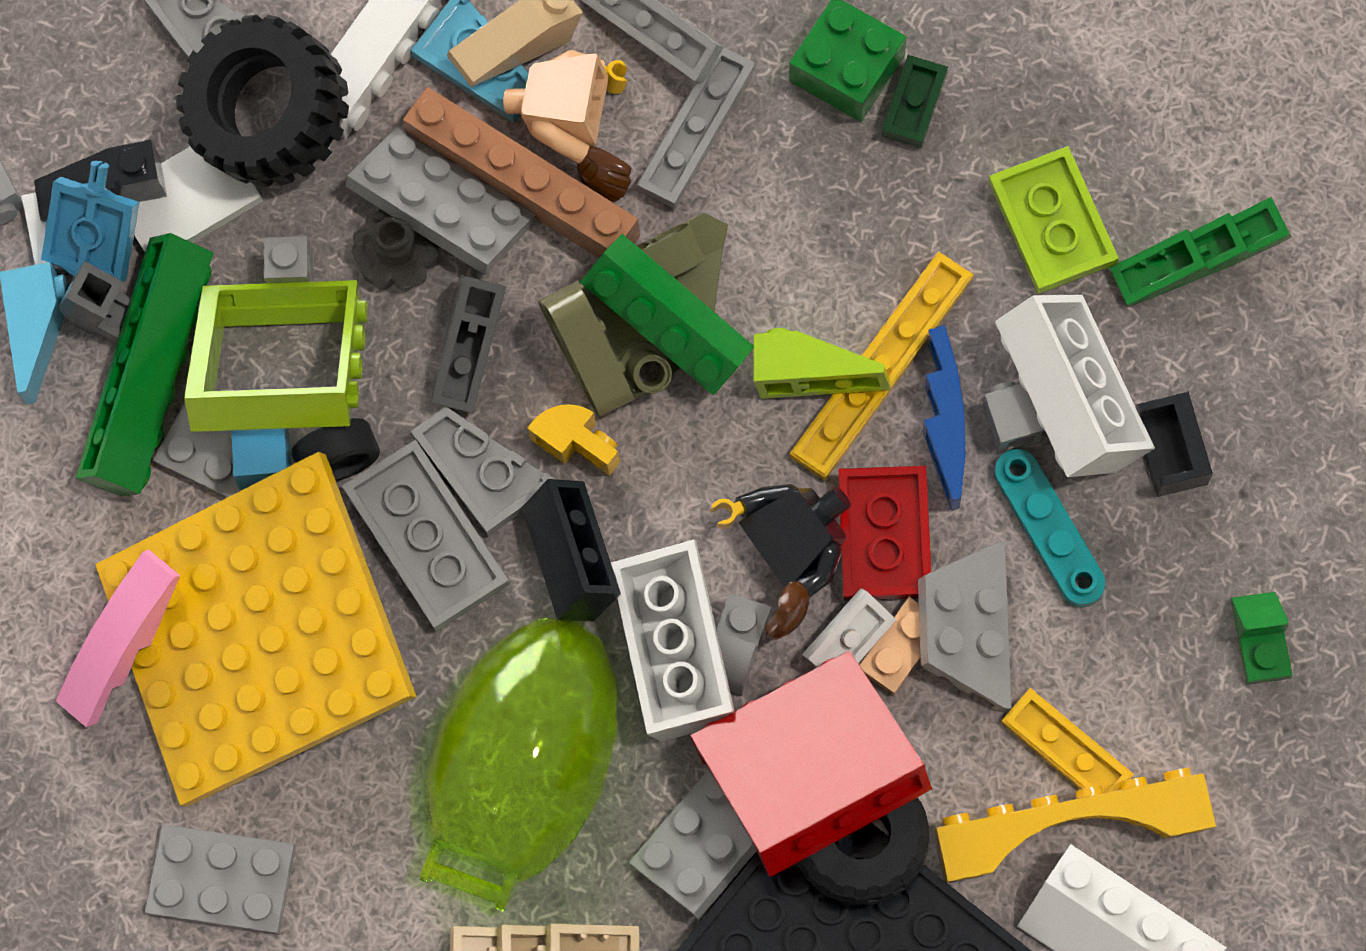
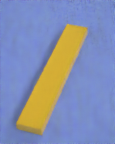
(893, 346)

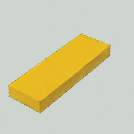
(1064, 744)

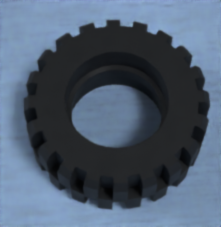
(219, 76)

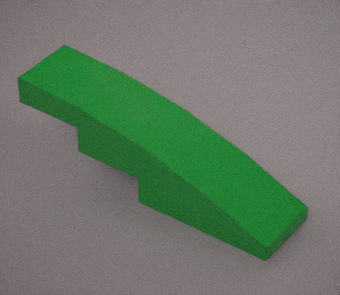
(1200, 252)

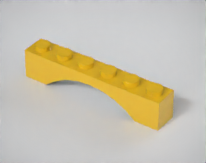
(1165, 807)

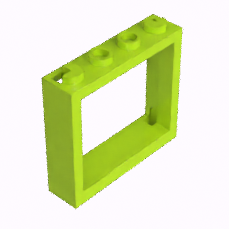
(275, 305)

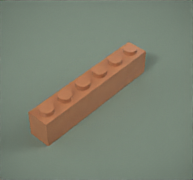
(519, 174)

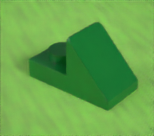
(1261, 637)

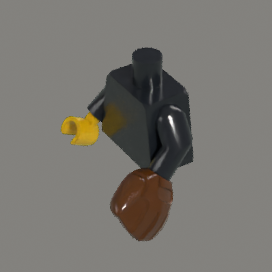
(796, 539)

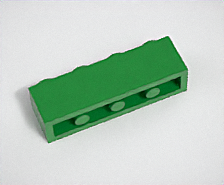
(667, 314)

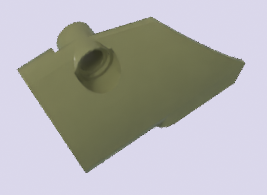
(608, 350)

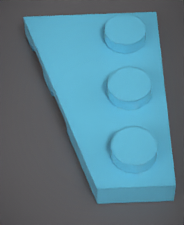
(451, 27)

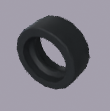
(347, 447)

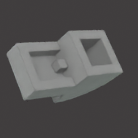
(739, 638)

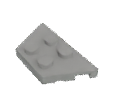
(967, 625)

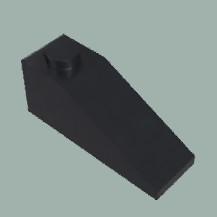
(132, 173)

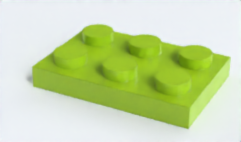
(1053, 220)

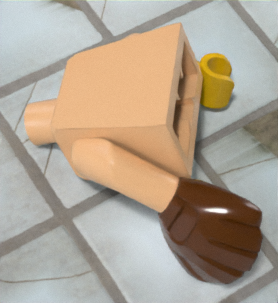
(565, 112)

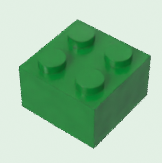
(847, 58)

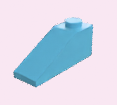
(33, 322)

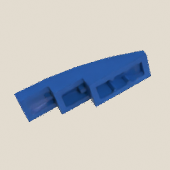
(946, 429)

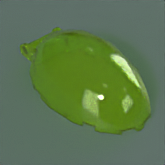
(520, 757)

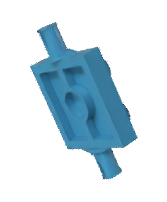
(90, 225)

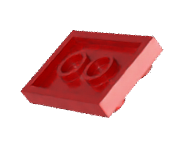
(885, 531)

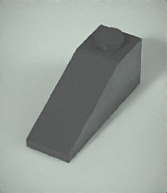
(467, 342)

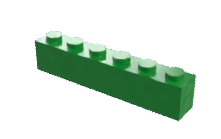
(145, 365)

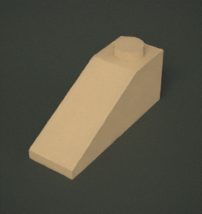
(515, 37)

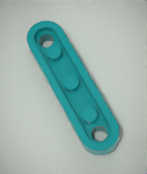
(1049, 528)

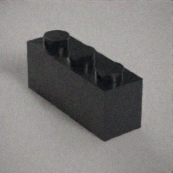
(571, 550)

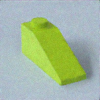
(802, 365)

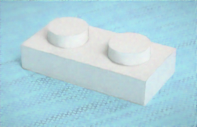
(853, 629)

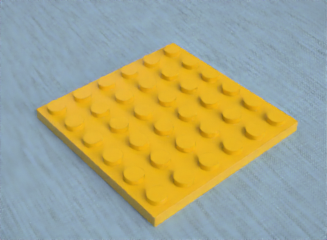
(265, 634)

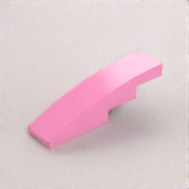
(117, 635)

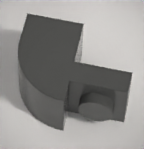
(95, 302)

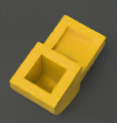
(567, 430)

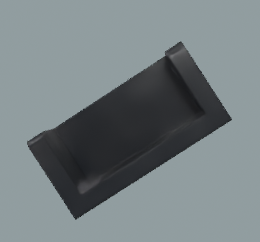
(1179, 451)

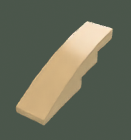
(545, 938)

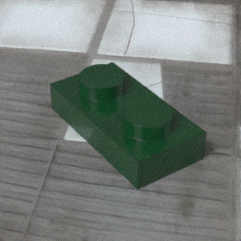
(914, 101)

